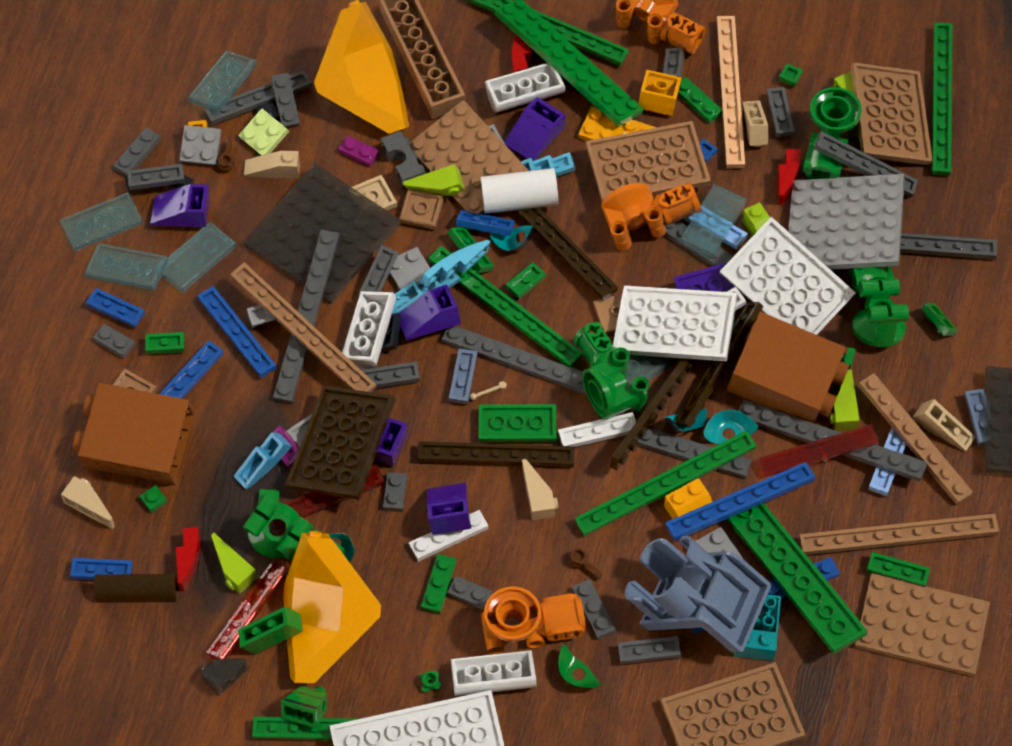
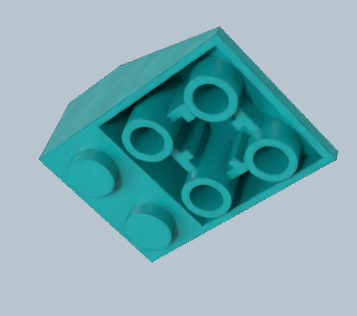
(763, 637)

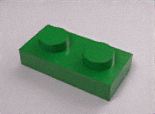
(526, 280)
(936, 316)
(165, 343)

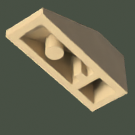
(755, 123)
(274, 165)
(943, 425)
(539, 495)
(83, 498)

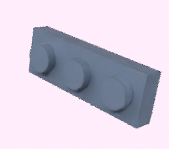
(463, 376)
(976, 406)

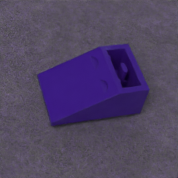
(535, 129)
(182, 207)
(430, 313)
(391, 442)
(448, 508)

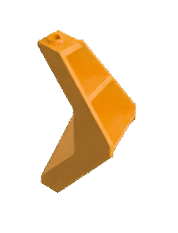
(363, 71)
(332, 605)

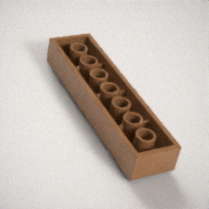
(422, 55)

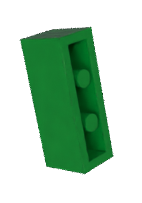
(270, 630)

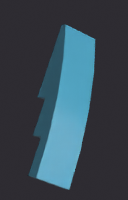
(562, 164)
(459, 260)
(416, 289)

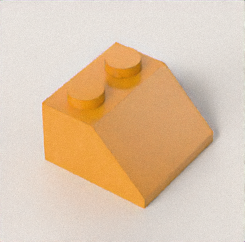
(659, 92)
(687, 499)

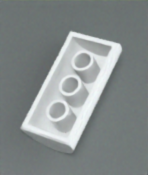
(523, 87)
(519, 190)
(369, 328)
(493, 673)

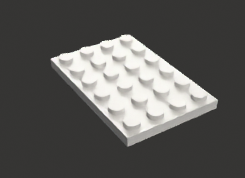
(787, 279)
(675, 323)

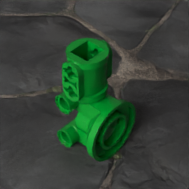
(834, 112)
(881, 320)
(606, 378)
(276, 546)

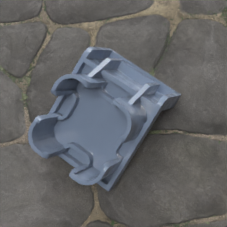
(700, 591)

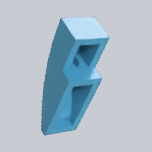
(262, 460)

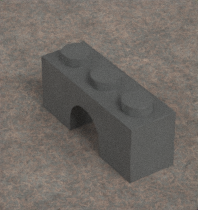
(398, 148)

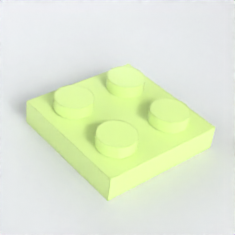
(263, 133)

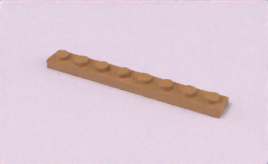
(915, 438)

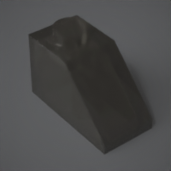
(223, 673)

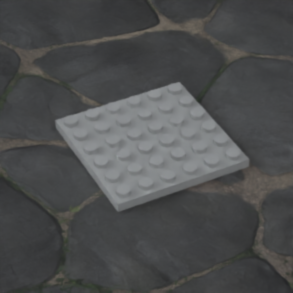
(849, 219)

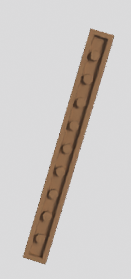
(302, 329)
(899, 534)

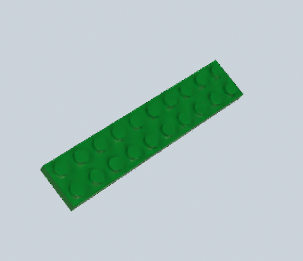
(569, 62)
(798, 577)

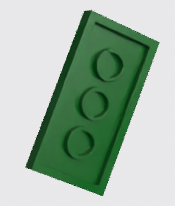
(517, 423)

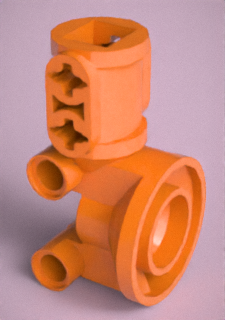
(661, 22)
(635, 205)
(555, 618)

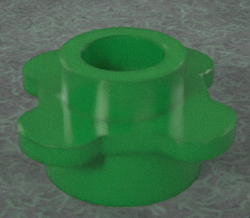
(430, 675)

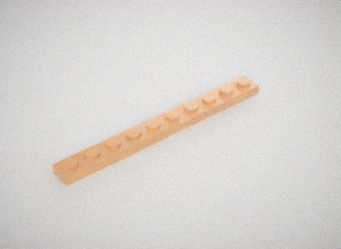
(730, 92)

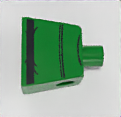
(305, 706)

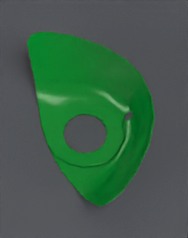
(568, 663)

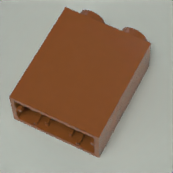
(788, 369)
(134, 433)

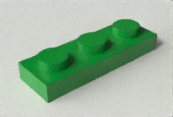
(699, 101)
(462, 239)
(898, 569)
(438, 584)

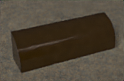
(135, 588)

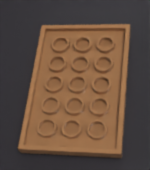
(892, 113)
(472, 146)
(654, 156)
(923, 625)
(735, 712)

